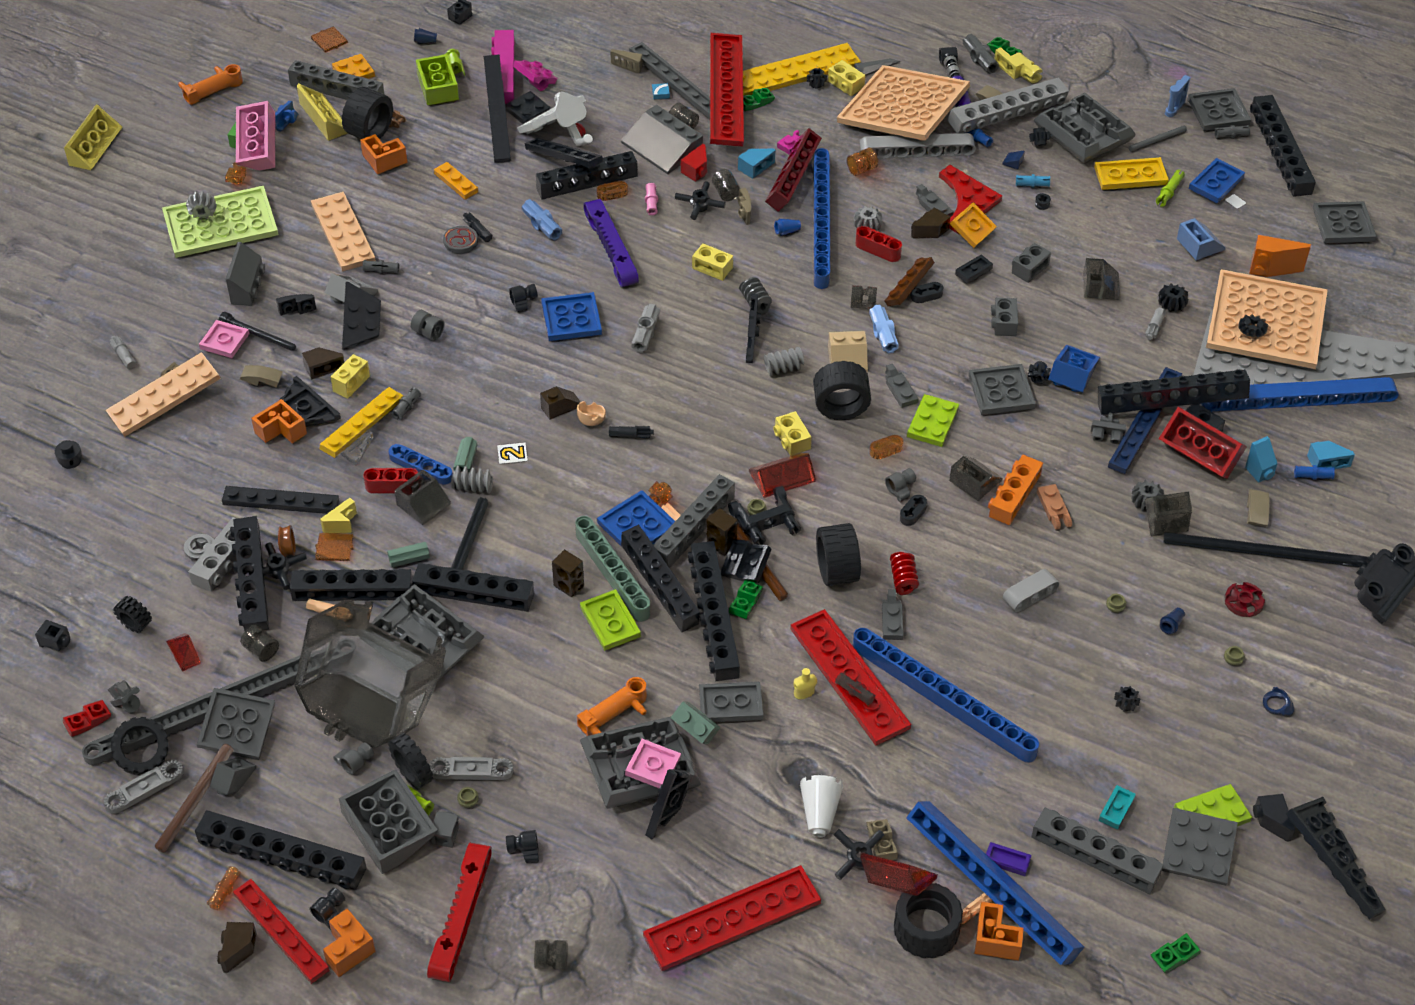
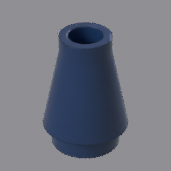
(424, 36)
(1171, 622)

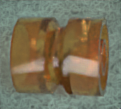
(862, 161)

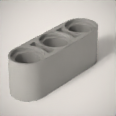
(1031, 590)

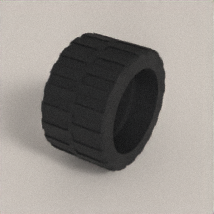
(367, 113)
(842, 404)
(838, 554)
(928, 943)

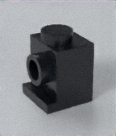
(460, 11)
(52, 635)

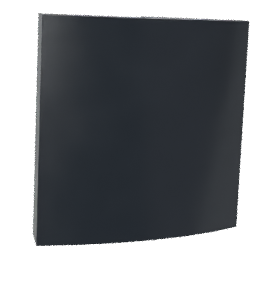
(745, 561)

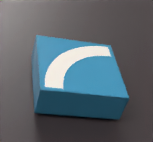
(660, 91)

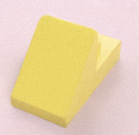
(339, 518)

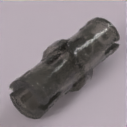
(865, 695)

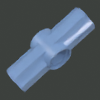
(542, 219)

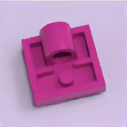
(536, 73)

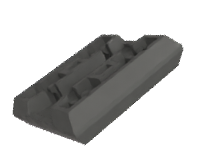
(1081, 128)
(422, 629)
(610, 772)

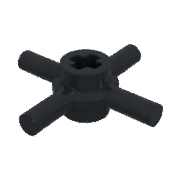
(700, 200)
(278, 565)
(855, 848)

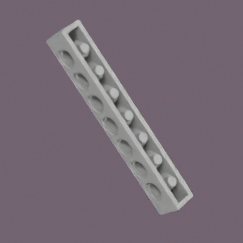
(1008, 105)

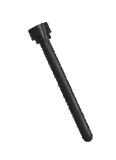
(228, 318)

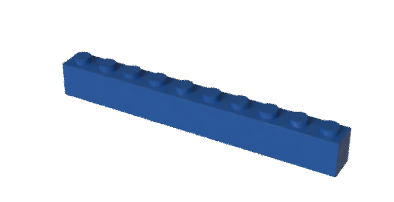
(995, 883)

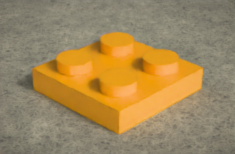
(355, 66)
(973, 225)

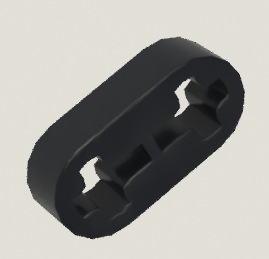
(927, 292)
(910, 508)

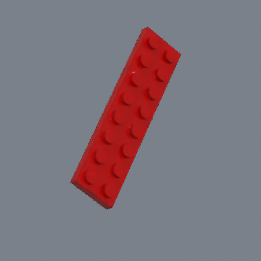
(836, 655)
(731, 917)

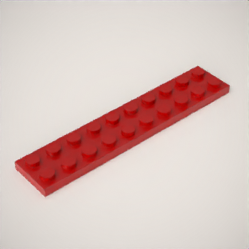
(726, 90)

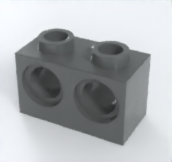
(1031, 262)
(1005, 316)

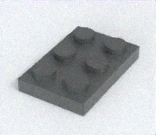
(731, 701)

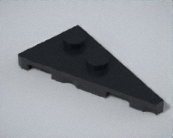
(753, 329)

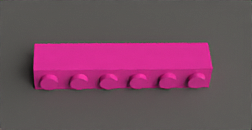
(504, 44)

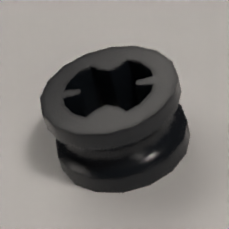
(1046, 201)

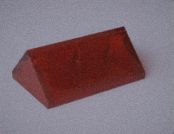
(785, 472)
(896, 875)

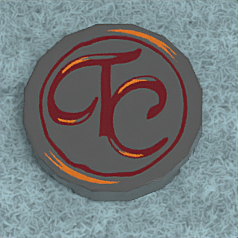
(460, 239)

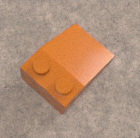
(1278, 257)

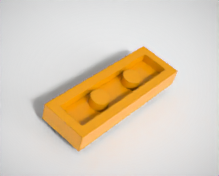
(456, 180)

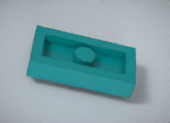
(1117, 807)

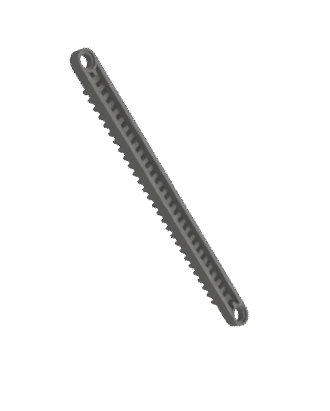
(195, 710)

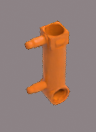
(228, 78)
(633, 695)

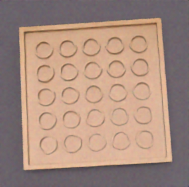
(903, 102)
(1290, 310)

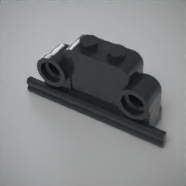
(1386, 580)

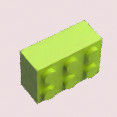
(437, 79)

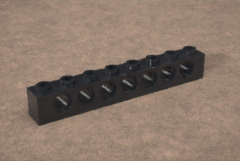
(1282, 145)
(1173, 391)
(715, 611)
(273, 841)

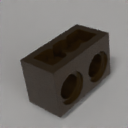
(721, 530)
(568, 573)

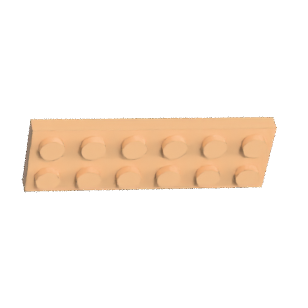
(342, 231)
(163, 394)

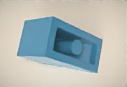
(756, 161)
(1330, 455)
(1261, 460)

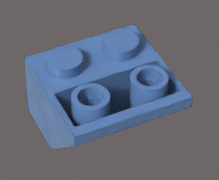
(1198, 239)

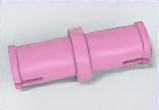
(651, 199)

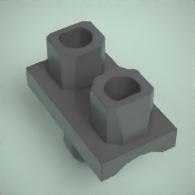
(1108, 426)
(124, 696)

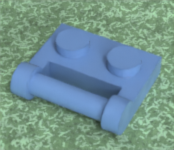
(1177, 96)

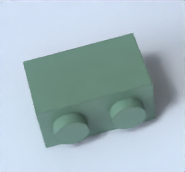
(695, 722)

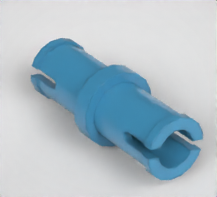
(1032, 180)

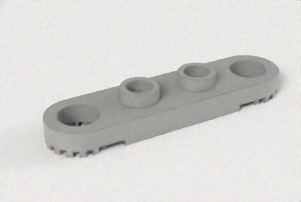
(471, 768)
(143, 786)

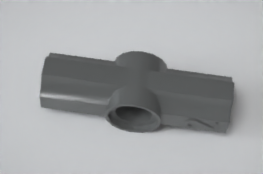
(980, 53)

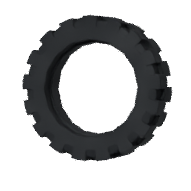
(133, 724)
(410, 761)

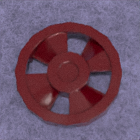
(1244, 599)

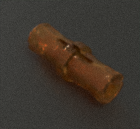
(223, 888)

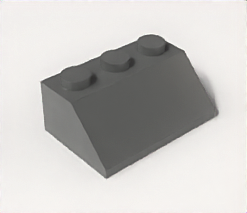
(244, 275)

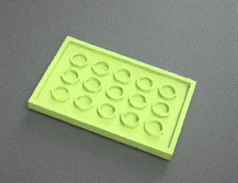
(237, 218)

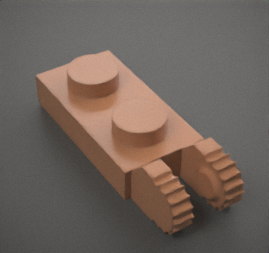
(1054, 506)

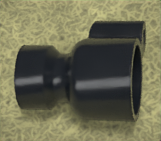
(520, 294)
(527, 843)
(324, 907)

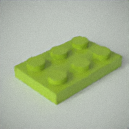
(933, 420)
(610, 619)
(1219, 803)

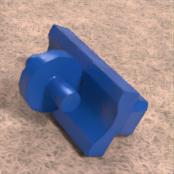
(285, 115)

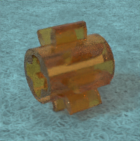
(660, 493)

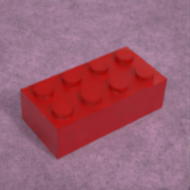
(1202, 442)

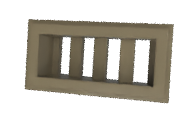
(634, 60)

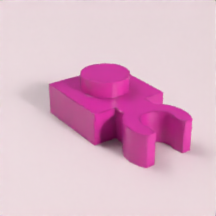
(787, 143)

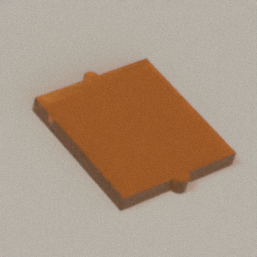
(329, 39)
(334, 547)

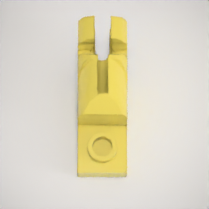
(1018, 66)

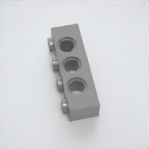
(215, 561)

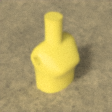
(805, 684)

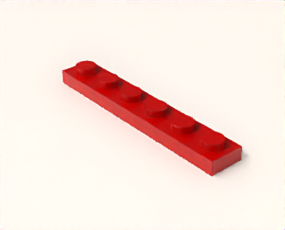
(281, 931)

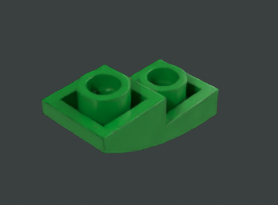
(1004, 44)
(758, 99)
(746, 599)
(1175, 954)

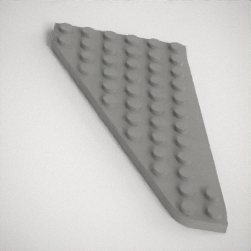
(1339, 358)

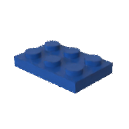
(1216, 180)

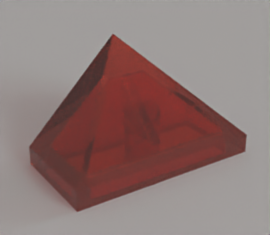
(183, 651)

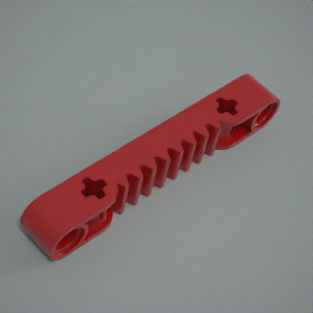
(449, 945)

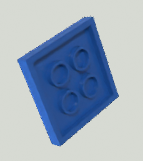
(571, 316)
(636, 510)

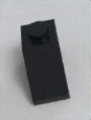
(1272, 815)

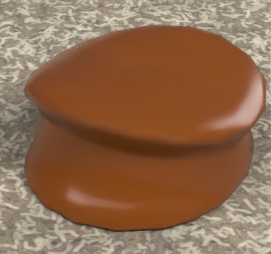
(286, 541)

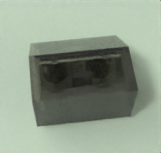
(1100, 280)
(973, 477)
(422, 497)
(1169, 513)

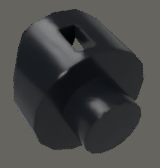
(67, 451)

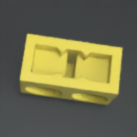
(846, 78)
(712, 262)
(350, 376)
(792, 433)

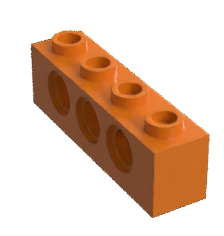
(1015, 489)

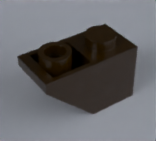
(930, 225)
(237, 943)

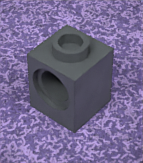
(447, 826)

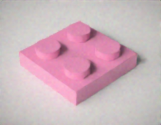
(224, 339)
(651, 763)

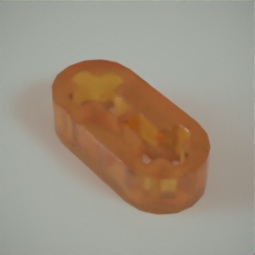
(612, 190)
(885, 447)

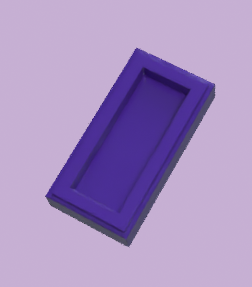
(1009, 859)

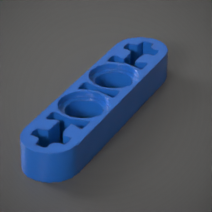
(423, 461)

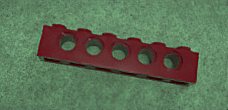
(793, 170)

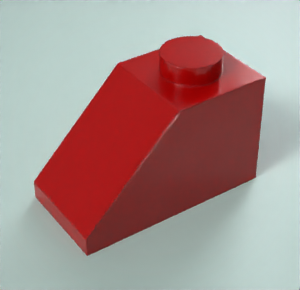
(695, 163)

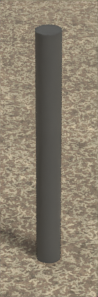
(1158, 138)

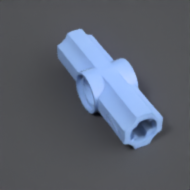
(883, 329)

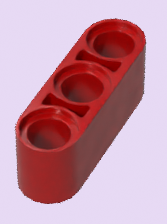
(878, 244)
(386, 479)

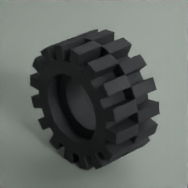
(132, 614)

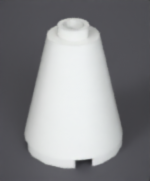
(820, 802)

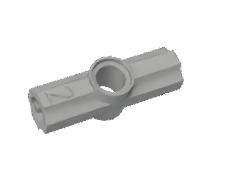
(645, 328)

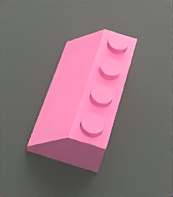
(255, 136)

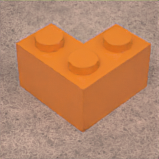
(383, 155)
(279, 420)
(993, 937)
(351, 944)

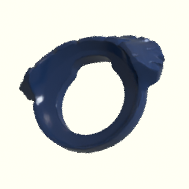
(1286, 710)

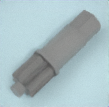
(1154, 325)
(122, 351)

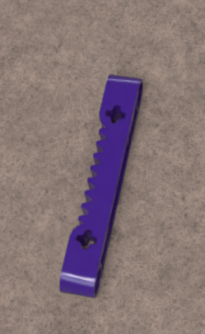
(601, 223)

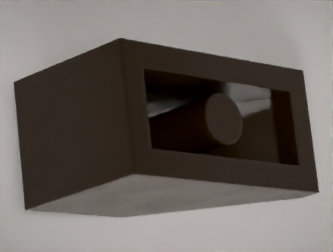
(322, 362)
(558, 402)

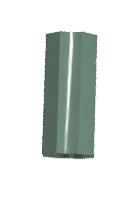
(466, 453)
(408, 554)

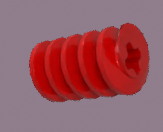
(904, 572)

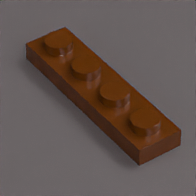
(909, 281)

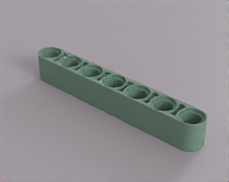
(612, 568)

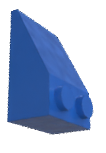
(1073, 368)

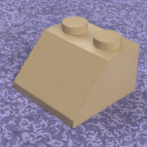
(848, 347)

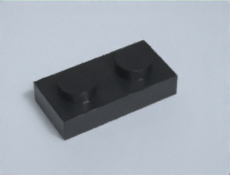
(974, 269)

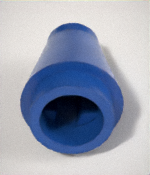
(786, 226)

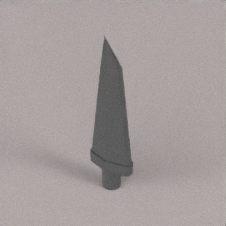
(873, 66)

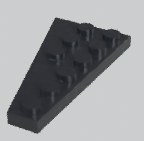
(1335, 852)

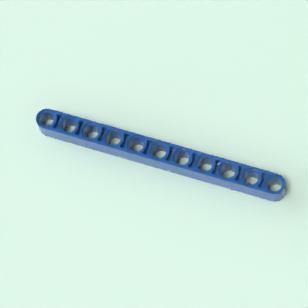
(821, 218)
(1312, 394)
(946, 695)

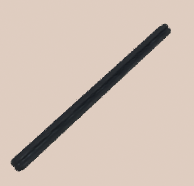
(1265, 549)

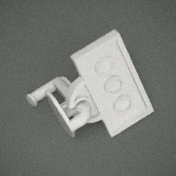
(567, 111)

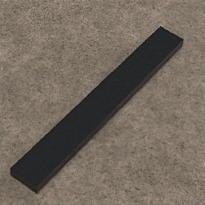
(497, 108)

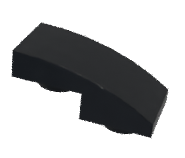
(300, 302)

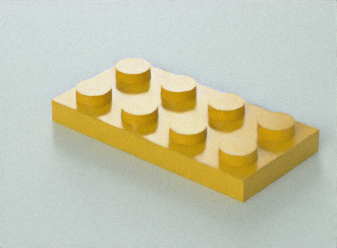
(1131, 173)

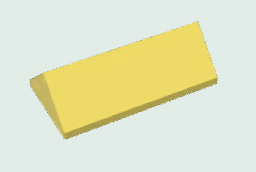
(321, 112)
(91, 139)

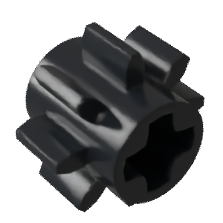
(816, 78)
(1039, 136)
(1039, 372)
(1127, 698)

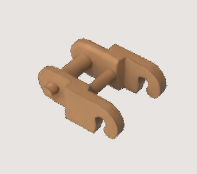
(397, 116)

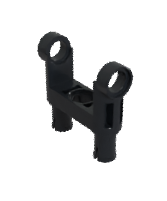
(756, 523)

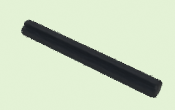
(470, 533)

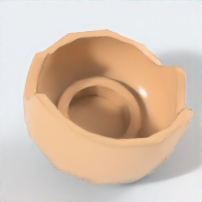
(590, 414)

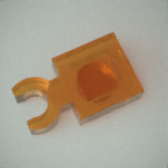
(236, 174)

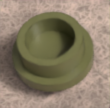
(756, 506)
(1116, 603)
(1234, 655)
(467, 797)

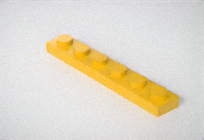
(360, 422)

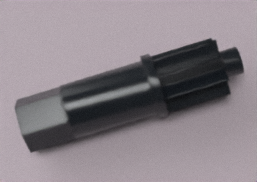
(477, 226)
(631, 431)

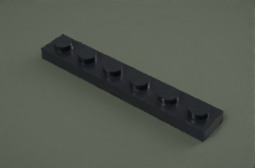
(564, 152)
(279, 499)

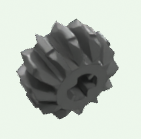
(1143, 491)

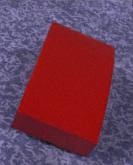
(91, 716)

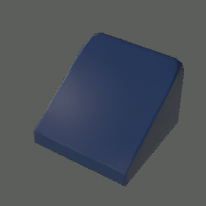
(1014, 159)

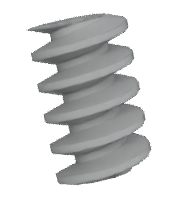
(784, 359)
(472, 480)

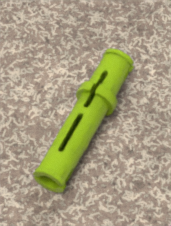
(1168, 191)

